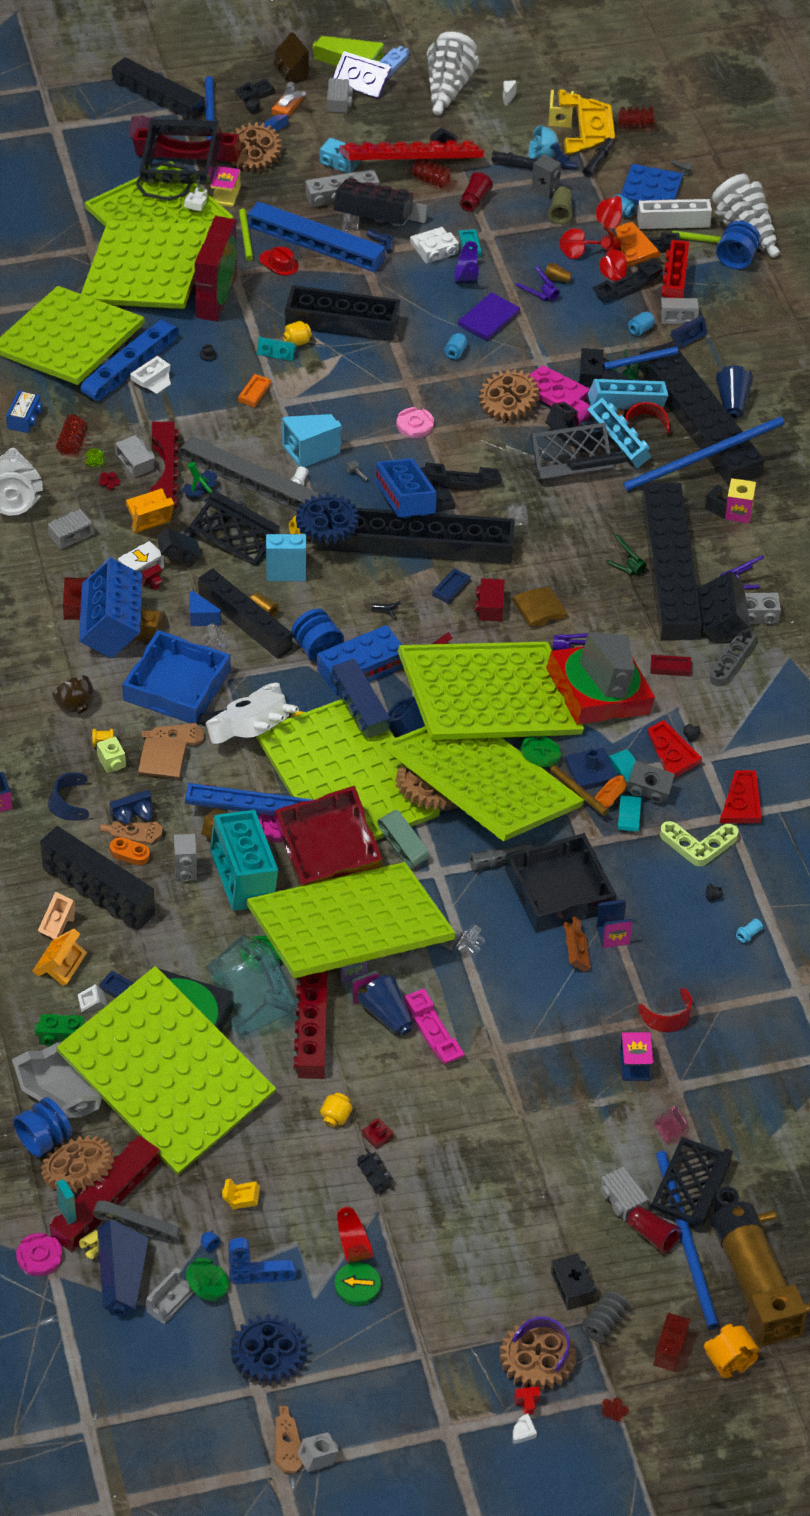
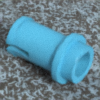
(745, 933)

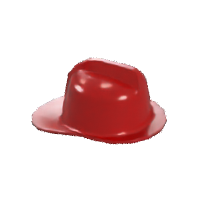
(280, 260)

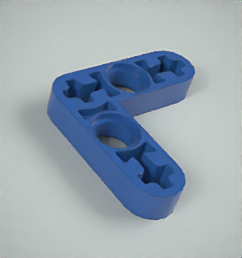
(247, 1272)

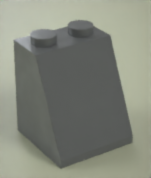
(609, 663)

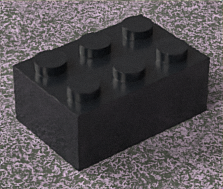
(723, 607)

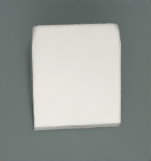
(509, 91)
(92, 999)

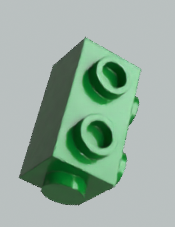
(57, 1028)

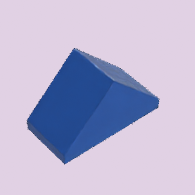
(203, 612)

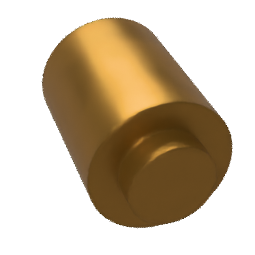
(266, 603)

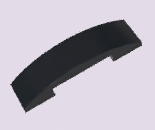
(631, 283)
(463, 480)

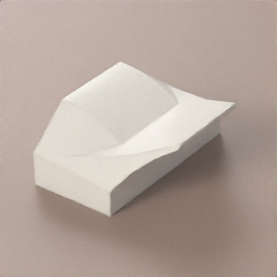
(153, 375)

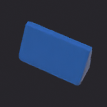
(277, 122)

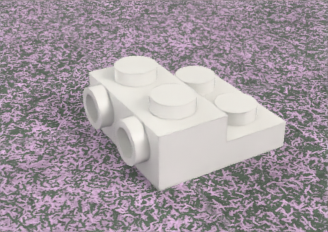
(435, 244)

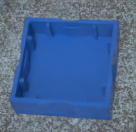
(176, 677)

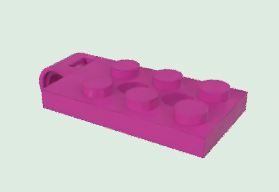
(558, 388)

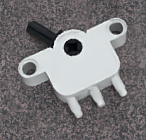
(248, 715)

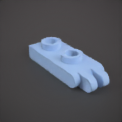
(395, 58)

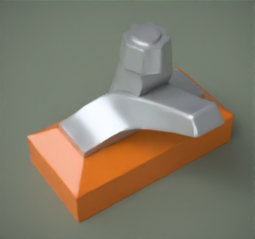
(288, 101)

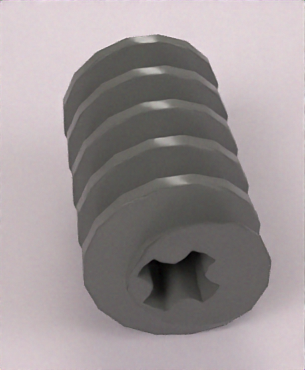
(605, 1316)

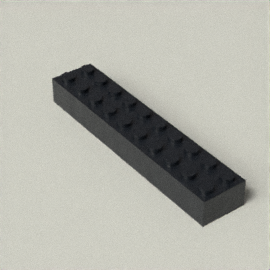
(702, 415)
(429, 536)
(671, 562)

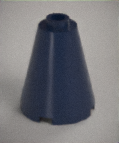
(734, 388)
(387, 1004)

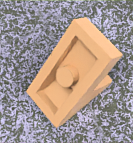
(58, 913)

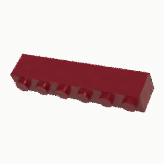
(127, 1173)

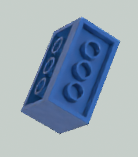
(110, 607)

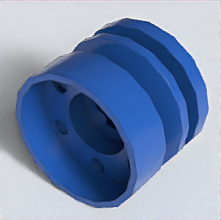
(738, 245)
(316, 632)
(42, 1127)

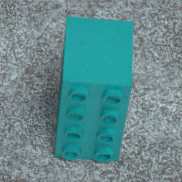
(242, 857)

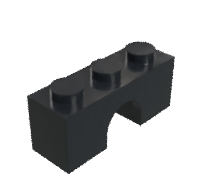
(563, 416)

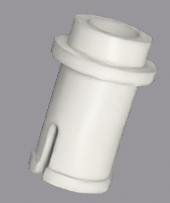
(300, 475)

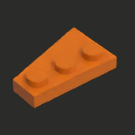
(635, 244)

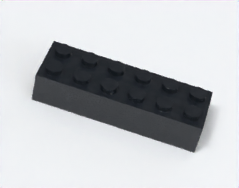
(343, 312)
(97, 878)

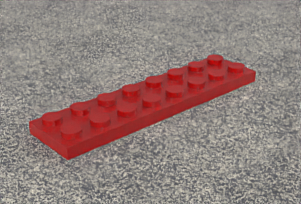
(417, 150)

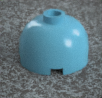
(543, 140)

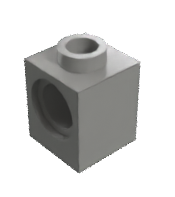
(318, 1452)

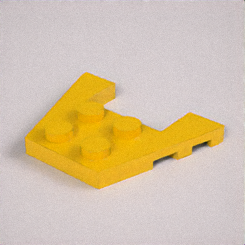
(594, 122)

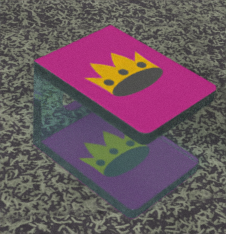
(355, 979)

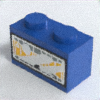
(24, 411)

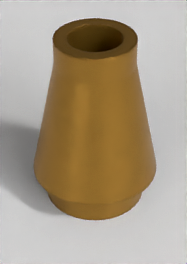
(557, 273)

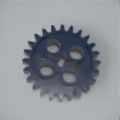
(340, 515)
(268, 1349)

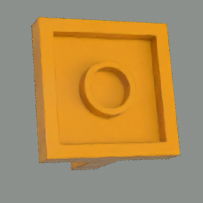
(150, 510)
(61, 957)

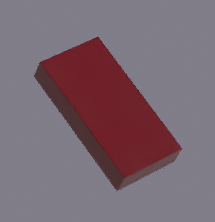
(670, 665)

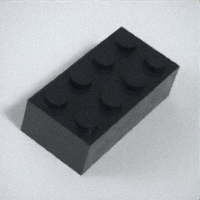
(373, 201)

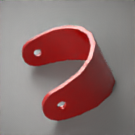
(649, 409)
(668, 1023)
(353, 1236)

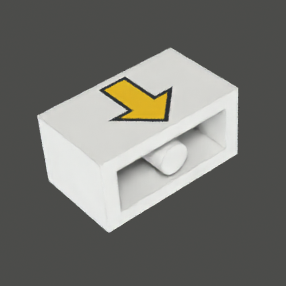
(143, 557)

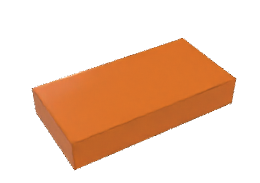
(254, 390)

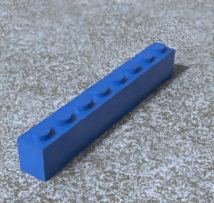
(316, 237)

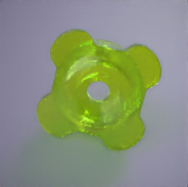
(94, 457)

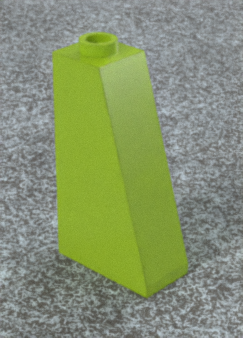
(331, 49)

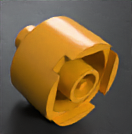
(732, 1350)

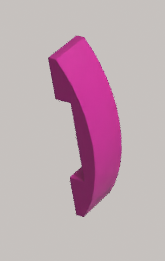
(431, 1027)

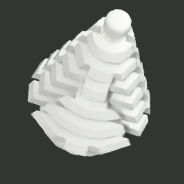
(450, 67)
(745, 202)
(17, 483)

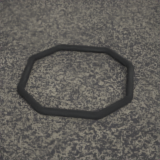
(163, 197)

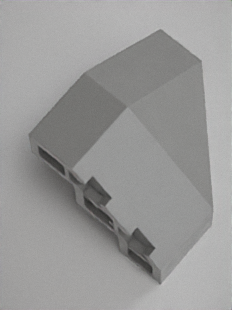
(50, 1075)

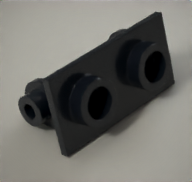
(371, 1164)

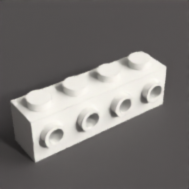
(677, 214)

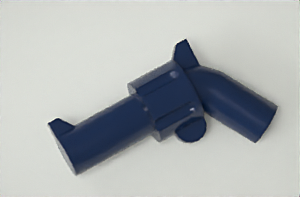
(562, 158)
(383, 239)

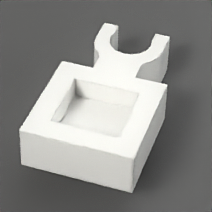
(196, 201)

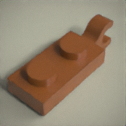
(577, 945)

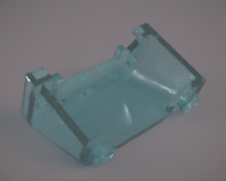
(257, 983)

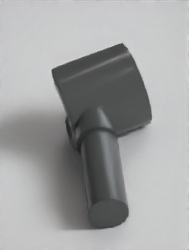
(684, 167)
(353, 466)

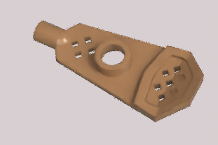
(187, 733)
(144, 832)
(286, 1452)

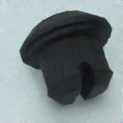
(253, 106)
(207, 352)
(691, 732)
(713, 892)

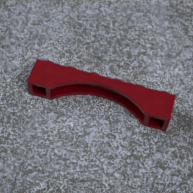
(172, 148)
(164, 443)

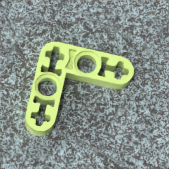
(696, 847)

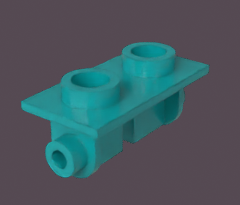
(275, 348)

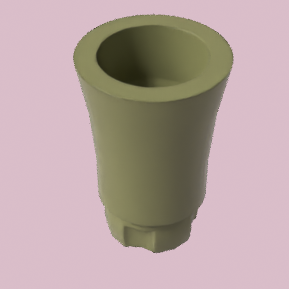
(560, 209)

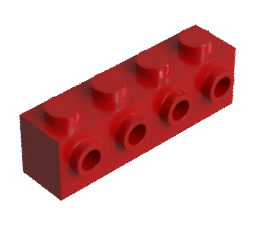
(675, 269)

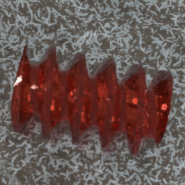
(636, 116)
(431, 174)
(71, 435)

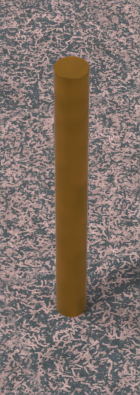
(579, 790)

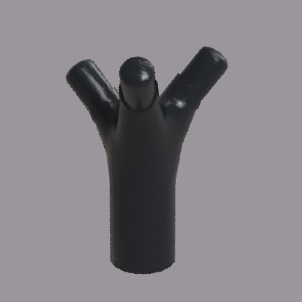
(387, 608)

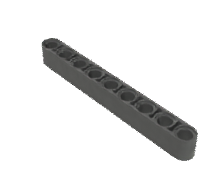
(246, 473)

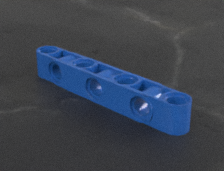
(129, 359)

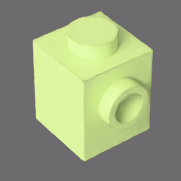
(111, 755)

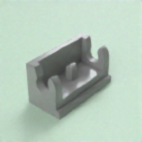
(678, 310)
(169, 1297)

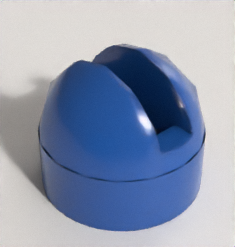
(210, 1241)

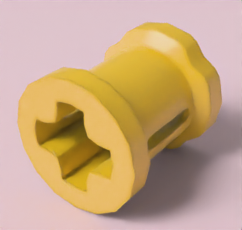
(98, 736)

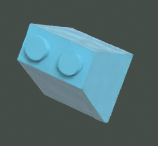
(311, 438)
(286, 557)

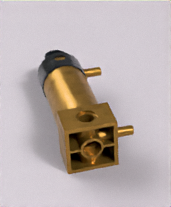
(774, 1307)

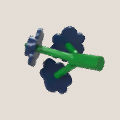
(205, 479)

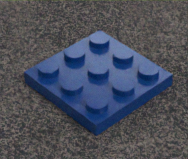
(651, 184)

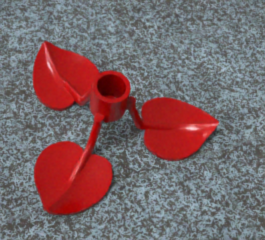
(615, 263)

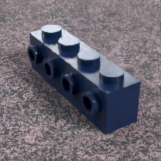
(360, 698)

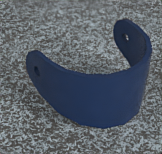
(61, 808)

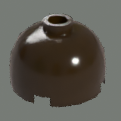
(74, 695)

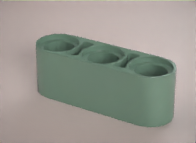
(403, 839)

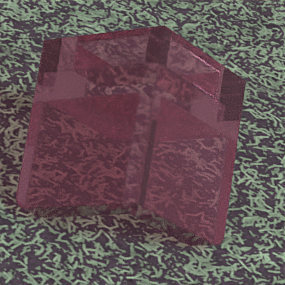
(138, 122)
(670, 1123)

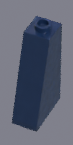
(121, 1266)

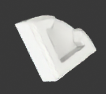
(523, 1430)

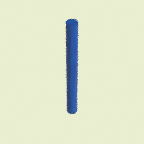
(641, 358)

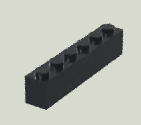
(158, 89)
(245, 613)

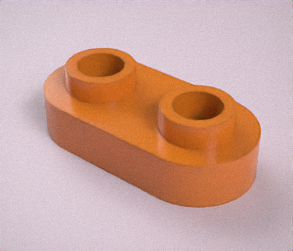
(611, 791)
(128, 851)

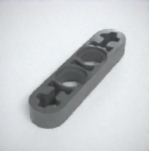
(735, 658)
(137, 1221)

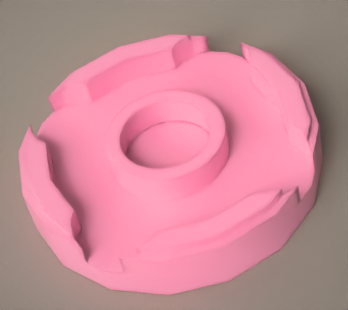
(415, 422)

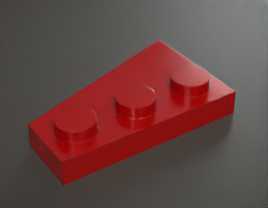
(672, 749)
(743, 799)

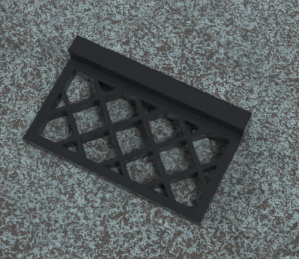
(565, 469)
(239, 514)
(708, 1193)

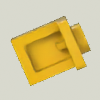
(241, 1195)

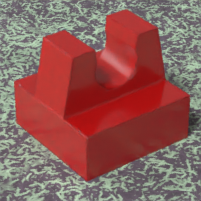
(527, 1398)

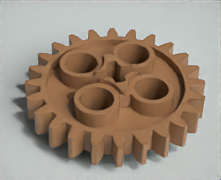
(258, 147)
(509, 395)
(419, 790)
(78, 1163)
(537, 1356)

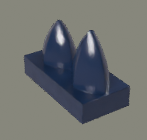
(689, 332)
(126, 807)

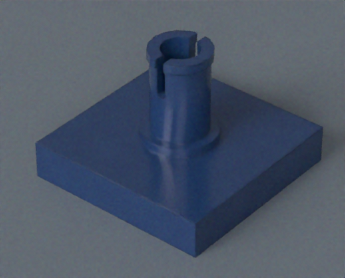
(590, 768)

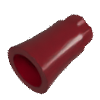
(476, 190)
(654, 1229)

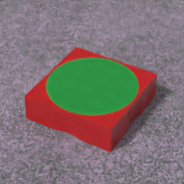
(584, 697)

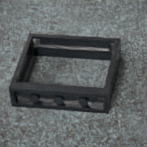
(180, 128)

